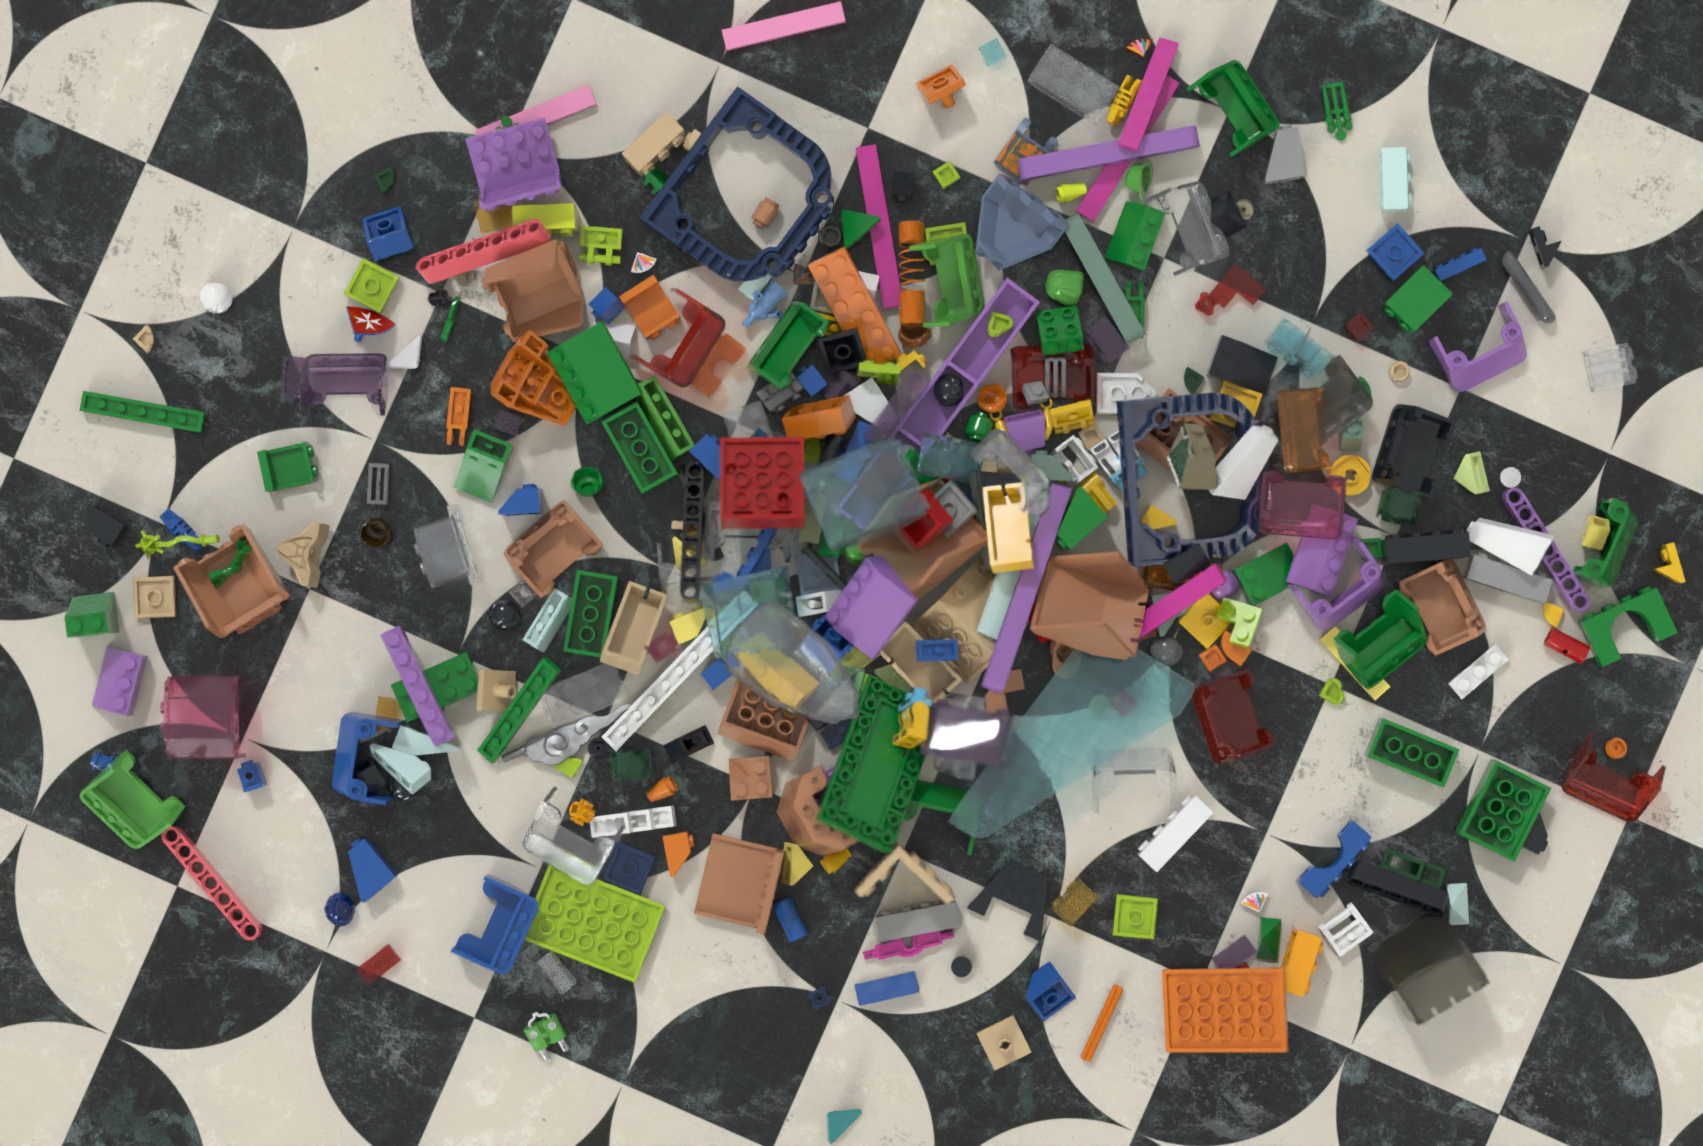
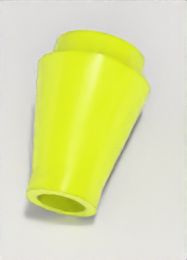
(1069, 192)

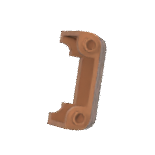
(551, 547)
(1444, 605)

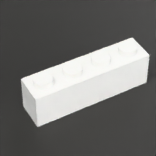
(1174, 833)

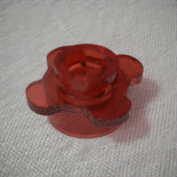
(1212, 301)

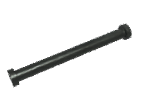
(824, 566)

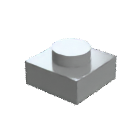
(1035, 393)

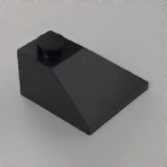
(842, 350)

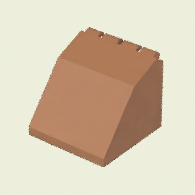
(932, 565)
(1091, 604)

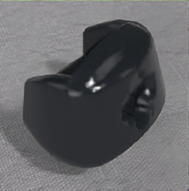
(438, 298)

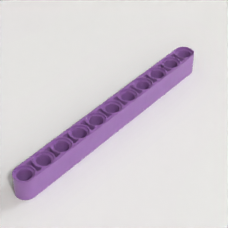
(1025, 591)

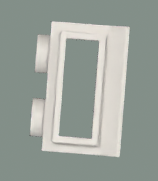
(1077, 448)

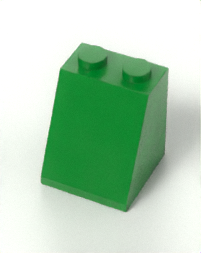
(1416, 299)
(1079, 519)
(91, 616)

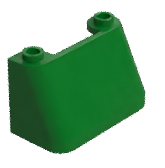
(1603, 571)

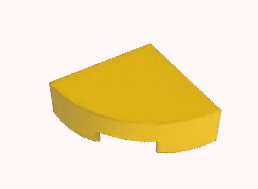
(1552, 613)

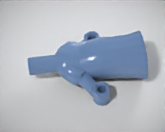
(764, 302)

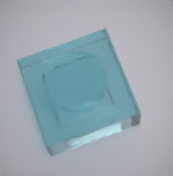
(992, 52)

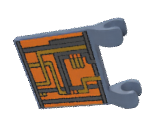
(1020, 147)

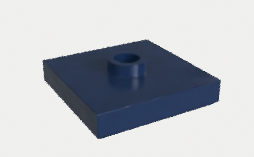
(629, 867)

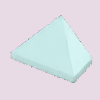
(1457, 904)

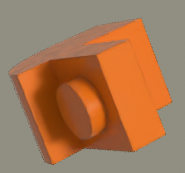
(1233, 652)

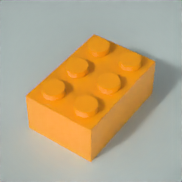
(1300, 960)

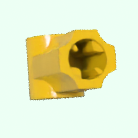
(1095, 488)

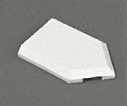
(1120, 386)

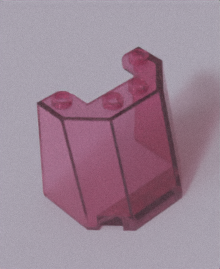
(201, 717)

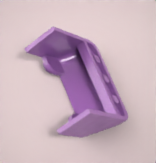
(1467, 374)
(1328, 614)

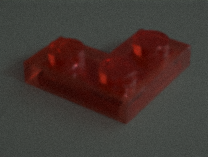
(1239, 282)

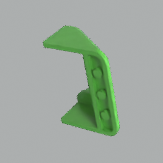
(129, 803)

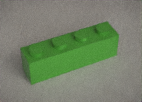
(664, 419)

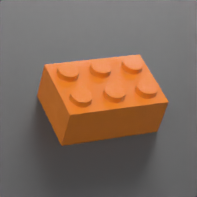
(819, 418)

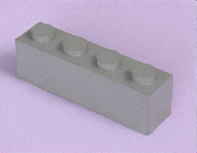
(1507, 578)
(918, 920)

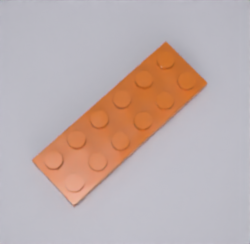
(854, 305)

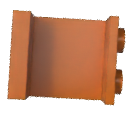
(650, 308)

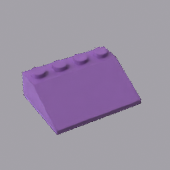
(871, 606)

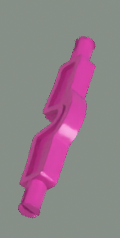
(897, 946)

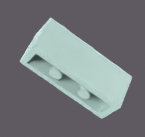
(1394, 179)

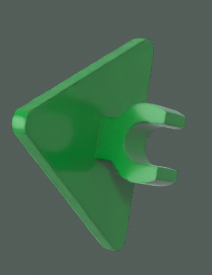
(856, 226)

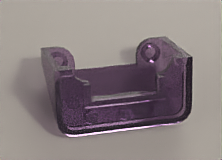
(968, 734)

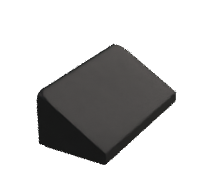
(1187, 564)

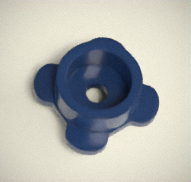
(821, 991)

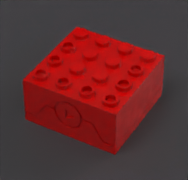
(762, 483)

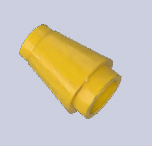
(834, 861)

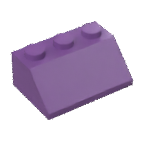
(119, 681)

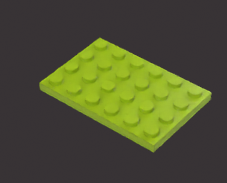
(594, 923)

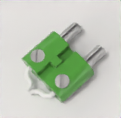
(544, 1033)

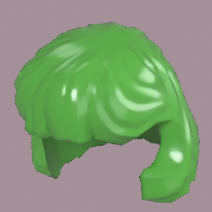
(1065, 286)

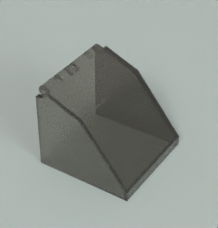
(1426, 966)

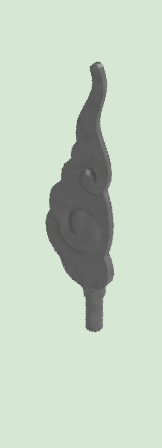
(563, 741)

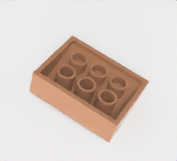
(1160, 441)
(761, 724)

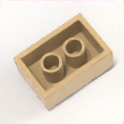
(654, 144)

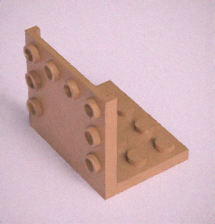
(739, 882)

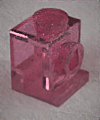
(657, 654)

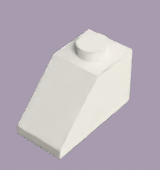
(816, 603)

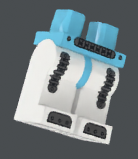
(1111, 463)

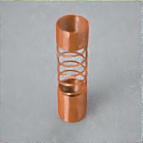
(911, 301)

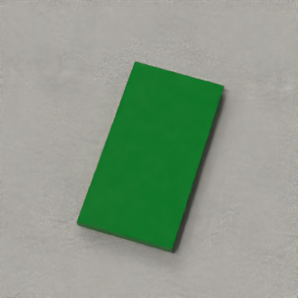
(871, 775)

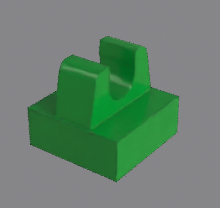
(656, 178)

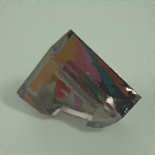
(802, 276)

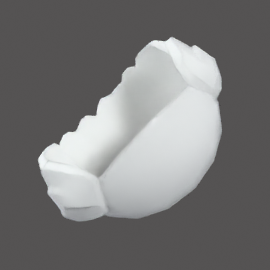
(215, 297)

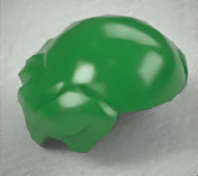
(587, 481)

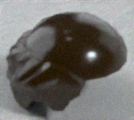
(375, 532)

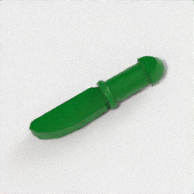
(449, 323)

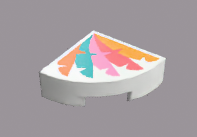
(643, 263)
(1255, 900)

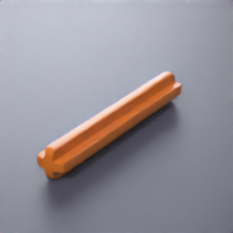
(1101, 1023)

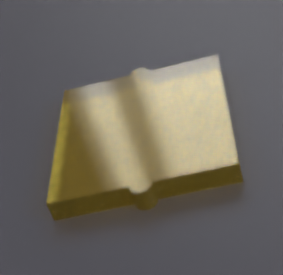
(494, 219)

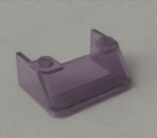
(344, 375)

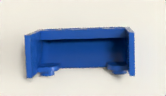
(352, 728)

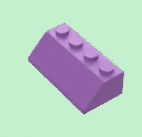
(1320, 560)

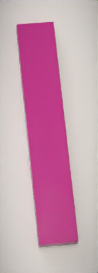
(1148, 94)
(1181, 598)

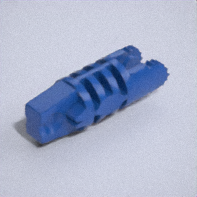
(178, 526)

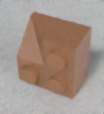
(750, 778)

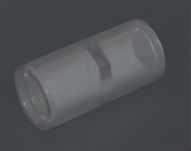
(556, 972)

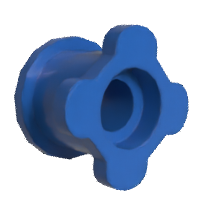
(101, 761)

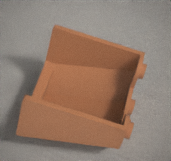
(538, 290)
(244, 597)
(798, 814)

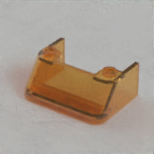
(1301, 430)

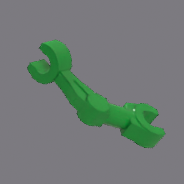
(220, 576)

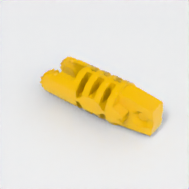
(1123, 100)

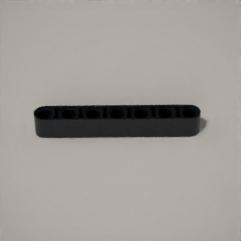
(691, 522)

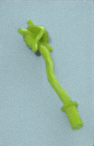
(151, 544)

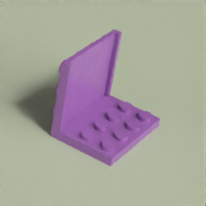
(514, 164)

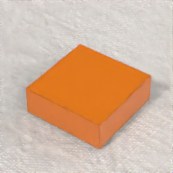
(1212, 658)

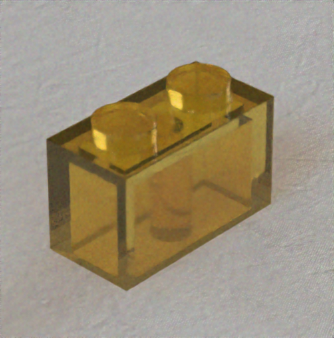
(1074, 902)

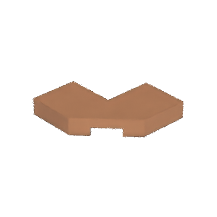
(996, 700)

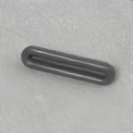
(1527, 288)

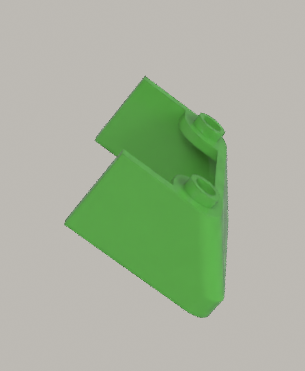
(956, 277)

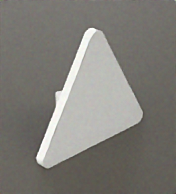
(408, 357)

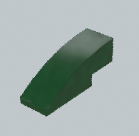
(1414, 868)

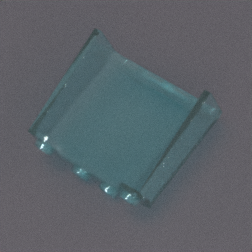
(734, 599)

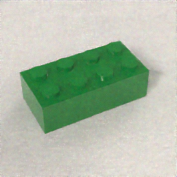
(640, 448)
(590, 613)
(450, 680)
(1411, 752)

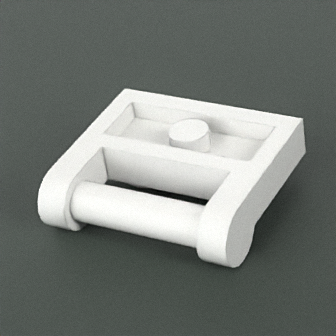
(1349, 935)

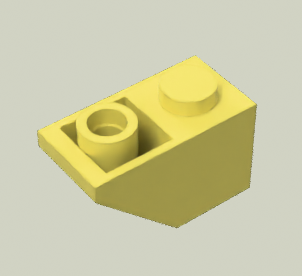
(688, 626)

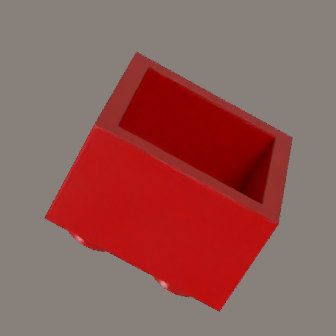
(929, 527)

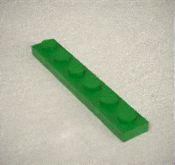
(142, 411)
(519, 710)

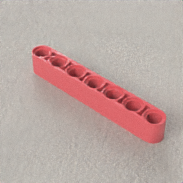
(483, 251)
(221, 887)

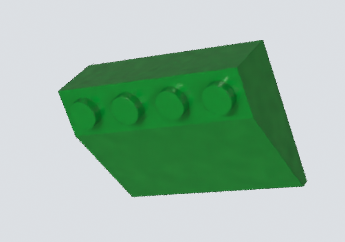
(594, 372)
(1502, 810)

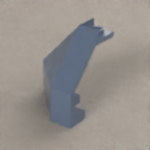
(1015, 224)

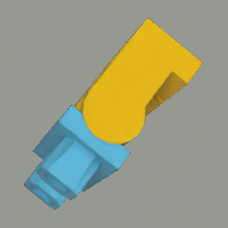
(913, 719)

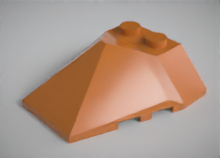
(531, 383)

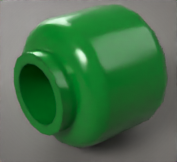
(978, 427)

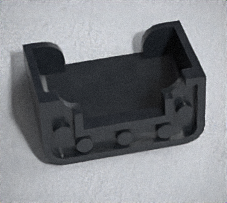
(1410, 449)

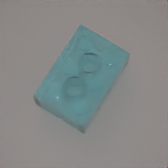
(1298, 349)
(947, 458)

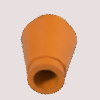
(664, 788)

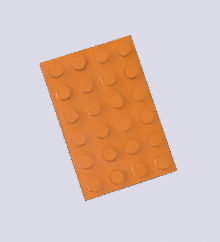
(1225, 1010)

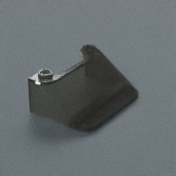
(1343, 399)

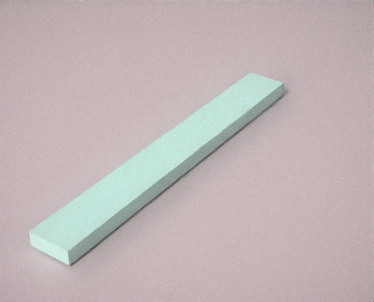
(1001, 596)

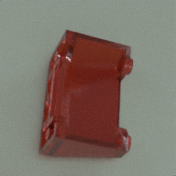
(1029, 367)
(1230, 717)

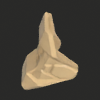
(303, 552)

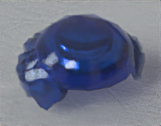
(339, 909)

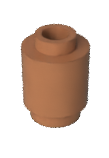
(765, 213)

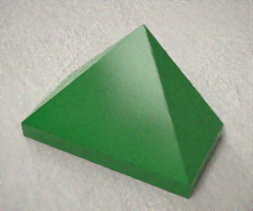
(1268, 938)

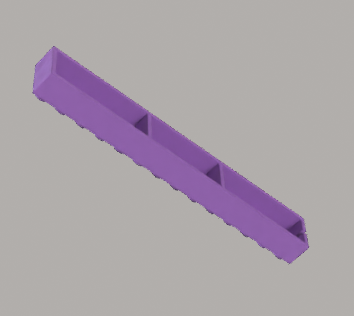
(969, 362)

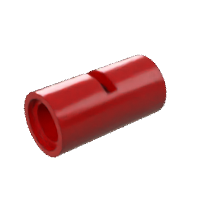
(1567, 645)

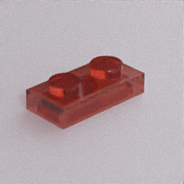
(378, 964)

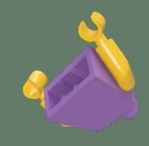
(1028, 428)

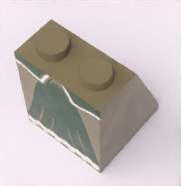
(1192, 459)

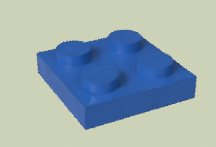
(1395, 252)

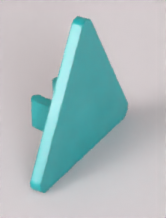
(839, 1121)

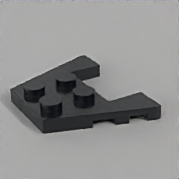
(1020, 888)

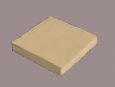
(154, 597)

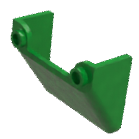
(787, 343)

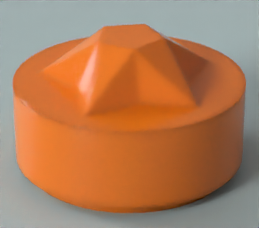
(1616, 748)

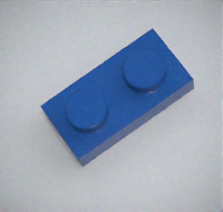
(936, 650)

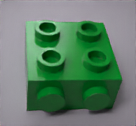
(1059, 330)

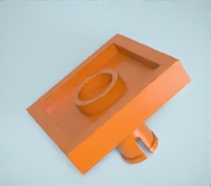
(941, 86)

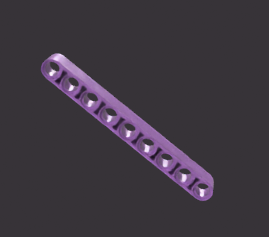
(1106, 153)

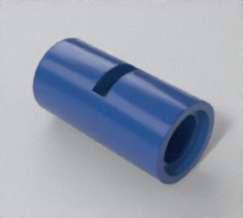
(789, 919)

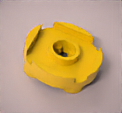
(1361, 475)

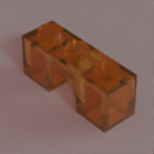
(726, 349)

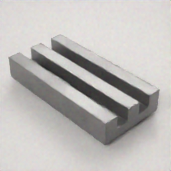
(1055, 393)
(378, 483)

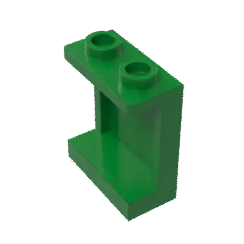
(287, 467)

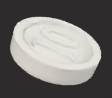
(1510, 477)

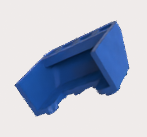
(505, 929)

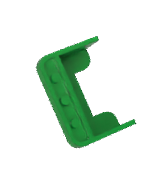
(1384, 643)

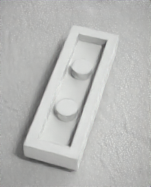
(1478, 671)

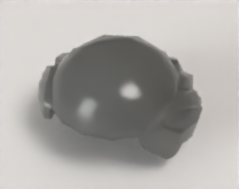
(1166, 650)

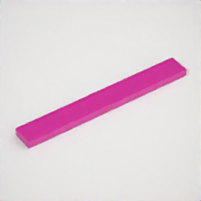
(1112, 173)
(881, 232)

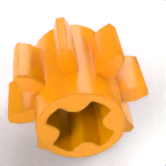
(581, 812)

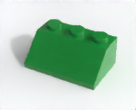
(1135, 236)

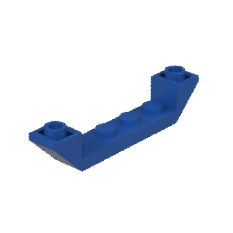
(754, 556)

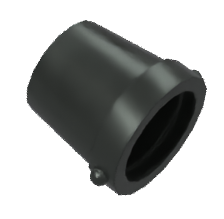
(830, 238)

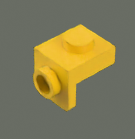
(906, 360)

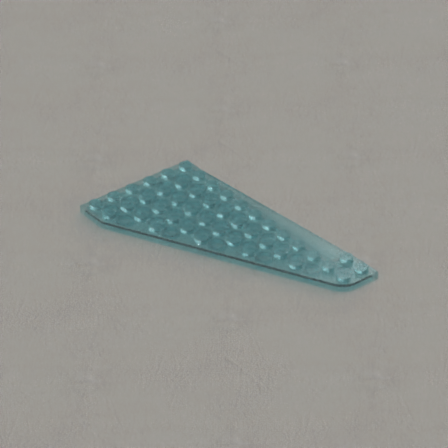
(1074, 725)

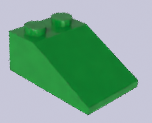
(1265, 574)

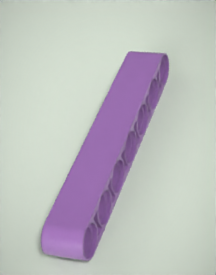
(1554, 555)

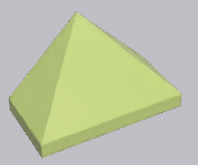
(1472, 473)

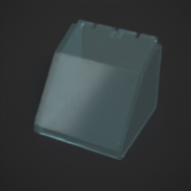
(864, 494)

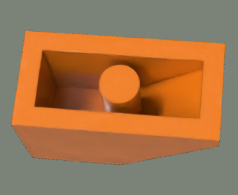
(677, 850)

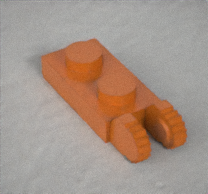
(458, 413)

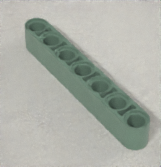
(1103, 279)

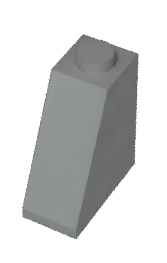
(1285, 157)

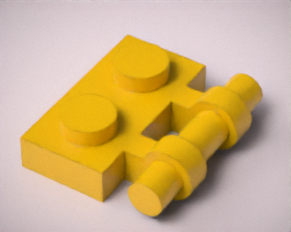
(1072, 417)

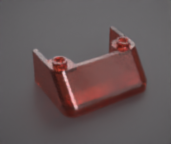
(693, 349)
(1608, 789)

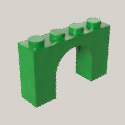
(1598, 626)

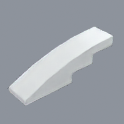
(633, 821)

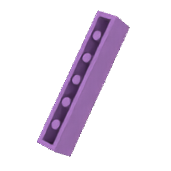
(418, 685)

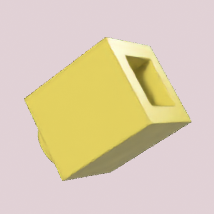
(1595, 532)

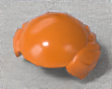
(992, 398)

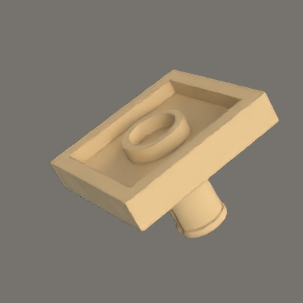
(495, 690)
(1003, 1042)

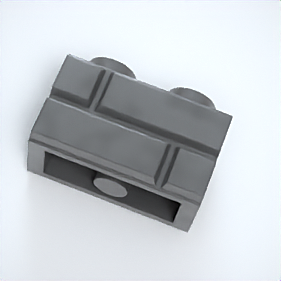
(775, 398)

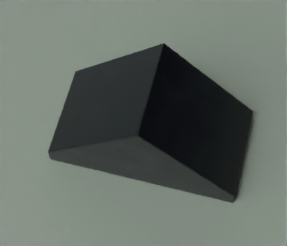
(1226, 214)

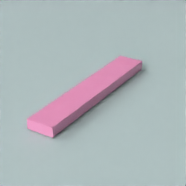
(783, 26)
(552, 110)

